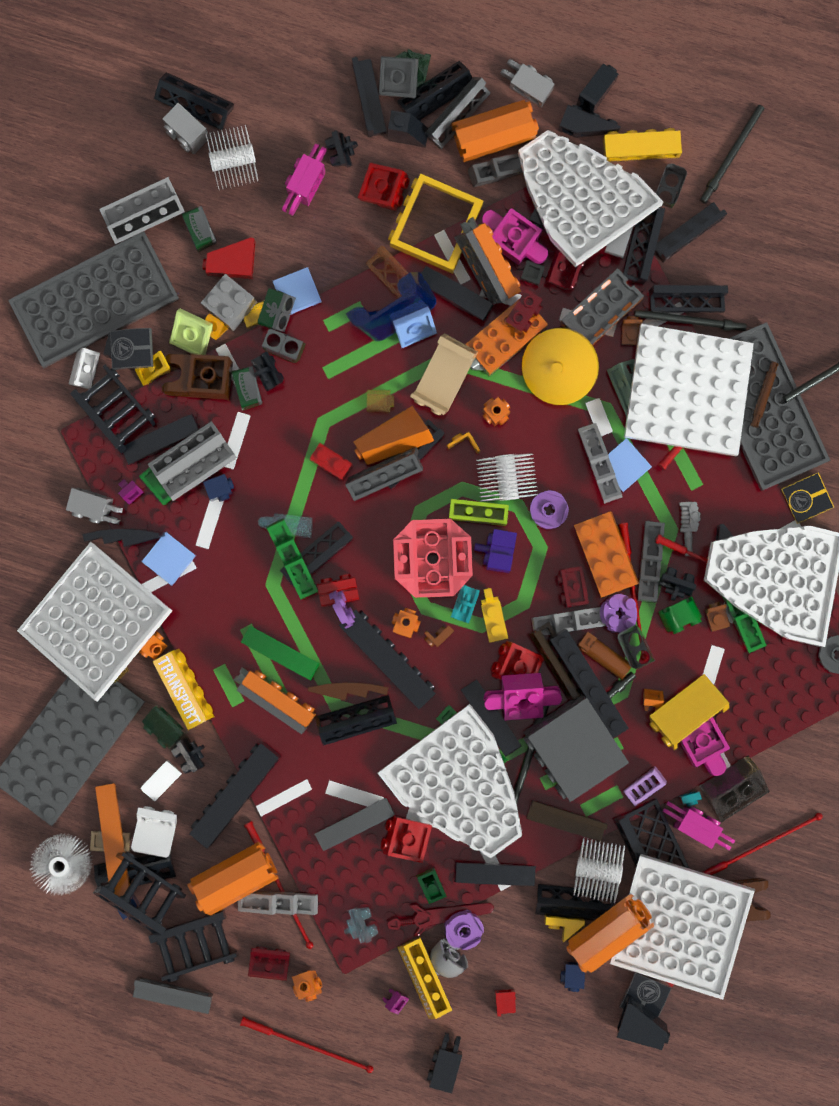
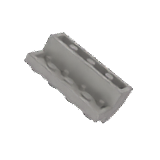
(141, 210)
(192, 461)

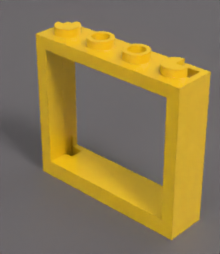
(450, 265)

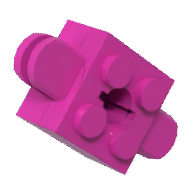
(305, 179)
(516, 236)
(520, 688)
(705, 747)
(697, 827)

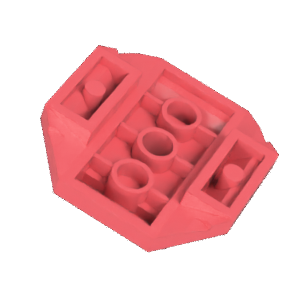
(437, 537)

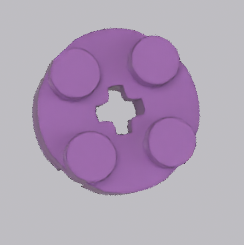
(558, 504)
(628, 610)
(344, 614)
(458, 921)

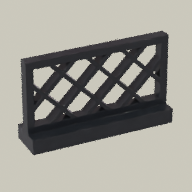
(631, 838)

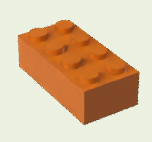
(606, 554)

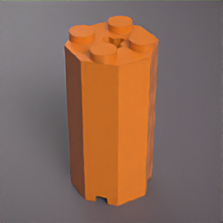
(495, 130)
(233, 879)
(610, 934)

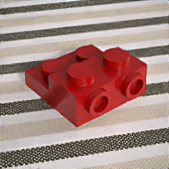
(384, 186)
(515, 661)
(406, 839)

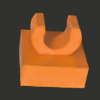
(653, 698)

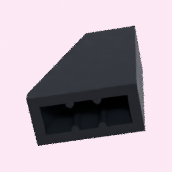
(597, 88)
(406, 129)
(641, 1025)

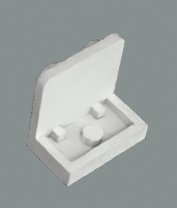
(154, 832)

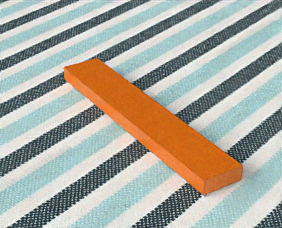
(111, 833)

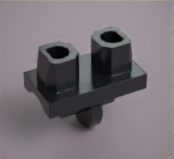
(344, 148)
(267, 371)
(677, 586)
(191, 753)

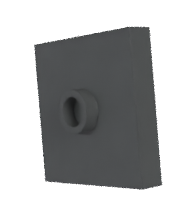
(398, 77)

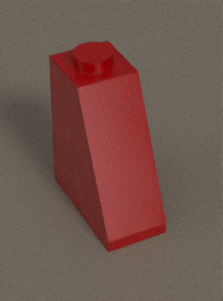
(233, 260)

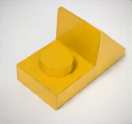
(159, 368)
(569, 925)

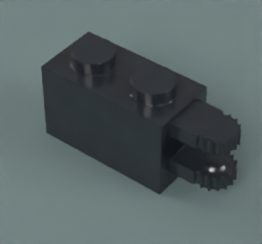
(446, 1066)

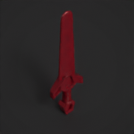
(426, 918)

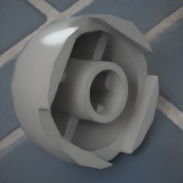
(447, 960)

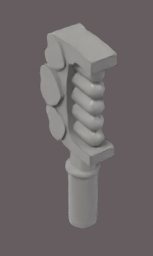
(690, 519)

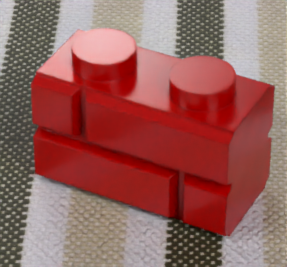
(331, 462)
(346, 584)

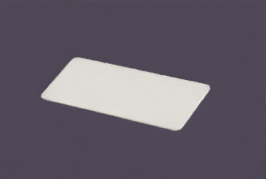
(599, 416)

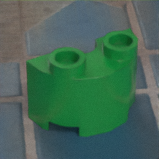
(680, 614)

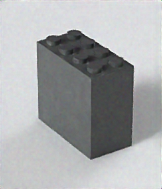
(574, 748)

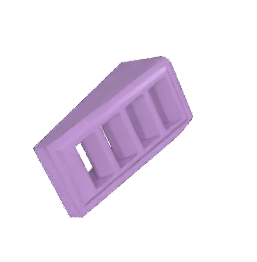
(647, 776)

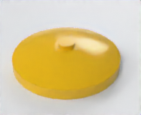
(560, 366)

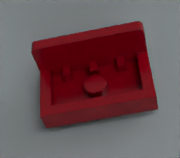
(563, 272)
(523, 312)
(573, 587)
(269, 963)

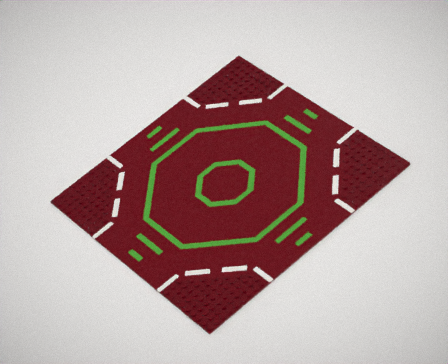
(240, 582)

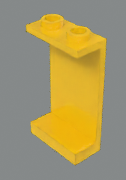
(688, 711)

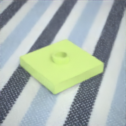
(190, 332)

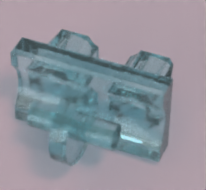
(357, 926)

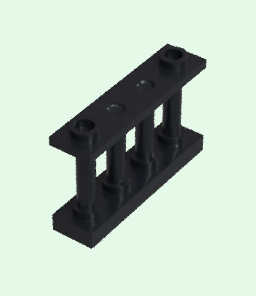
(107, 425)
(123, 902)
(197, 926)

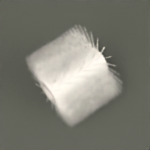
(232, 157)
(507, 476)
(53, 867)
(599, 870)

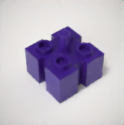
(498, 550)

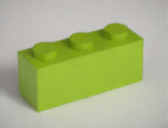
(478, 512)

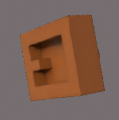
(630, 330)
(717, 616)
(442, 634)

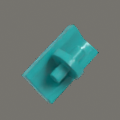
(465, 604)

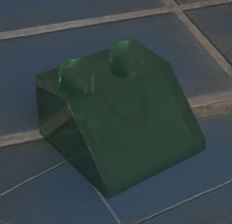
(163, 726)

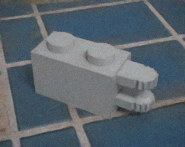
(529, 82)
(92, 505)

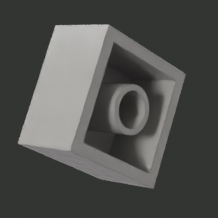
(185, 128)
(229, 302)

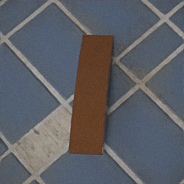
(340, 690)

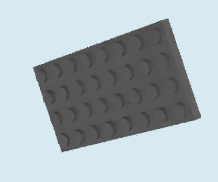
(93, 299)
(786, 435)
(66, 747)

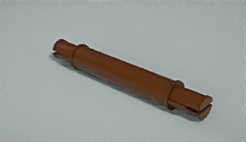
(764, 394)

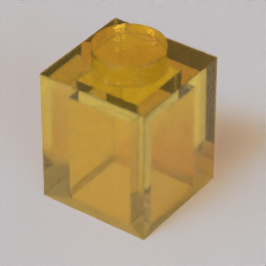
(379, 401)

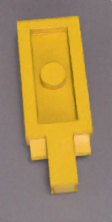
(493, 617)

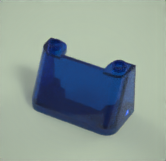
(379, 324)

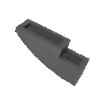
(495, 170)

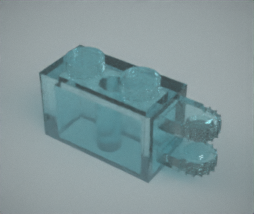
(298, 525)

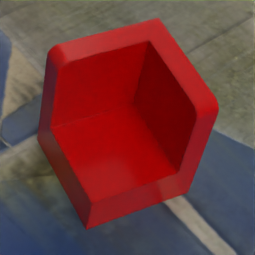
(505, 1001)

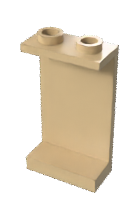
(444, 375)

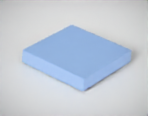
(300, 286)
(414, 327)
(627, 464)
(168, 558)

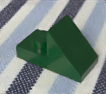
(431, 885)

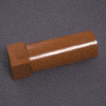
(604, 655)

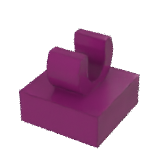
(129, 491)
(396, 1002)

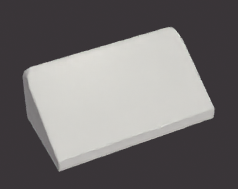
(84, 368)
(160, 780)

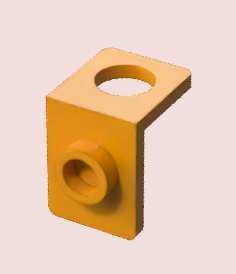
(218, 326)
(459, 438)

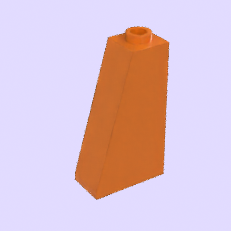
(393, 437)

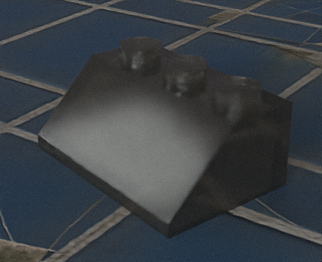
(735, 788)

